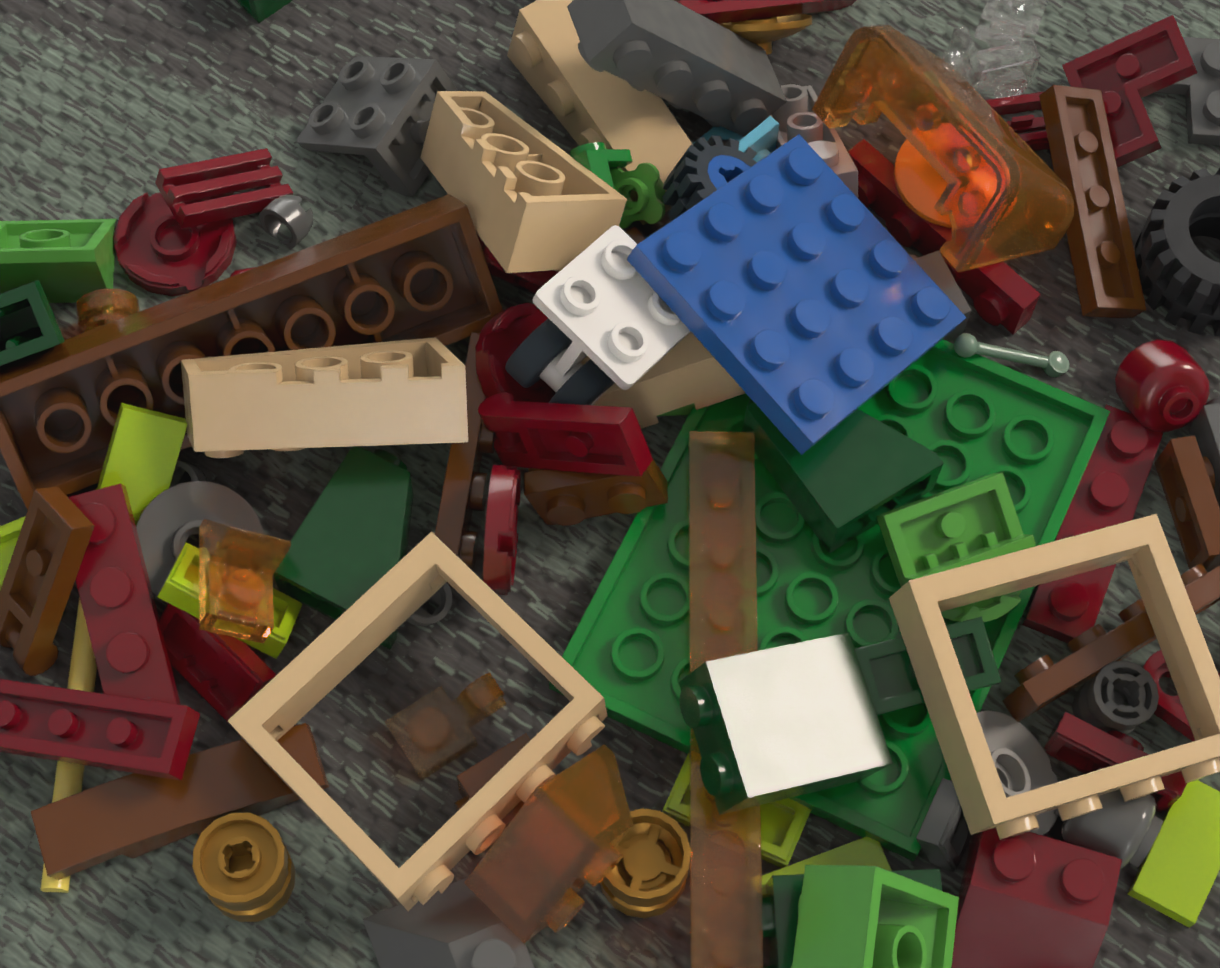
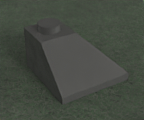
(445, 933)

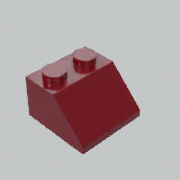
(1032, 903)

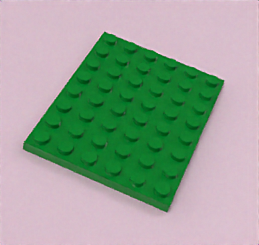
(979, 424)

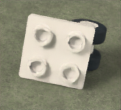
(601, 312)

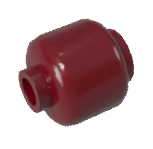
(1162, 385)

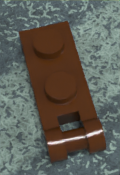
(42, 578)

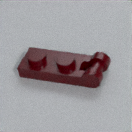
(566, 436)

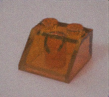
(555, 847)

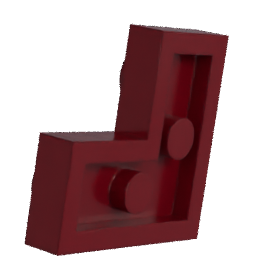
(1126, 74)

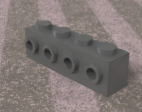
(680, 59)

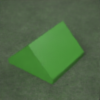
(61, 254)

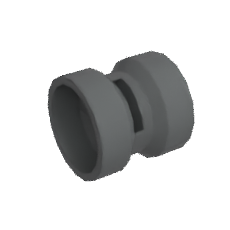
(1106, 709)

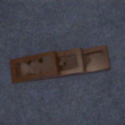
(153, 811)

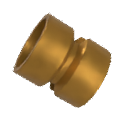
(652, 866)
(244, 867)

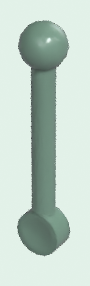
(1053, 364)

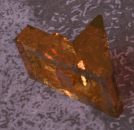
(237, 580)

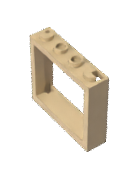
(355, 637)
(951, 709)

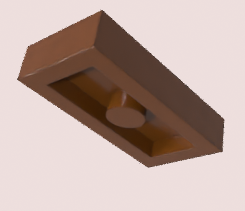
(1190, 494)
(573, 496)

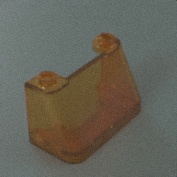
(998, 188)

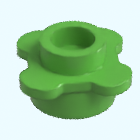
(648, 185)

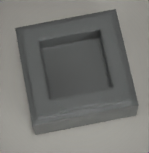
(944, 829)

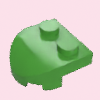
(955, 531)

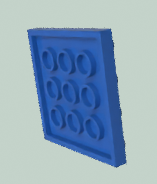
(796, 291)

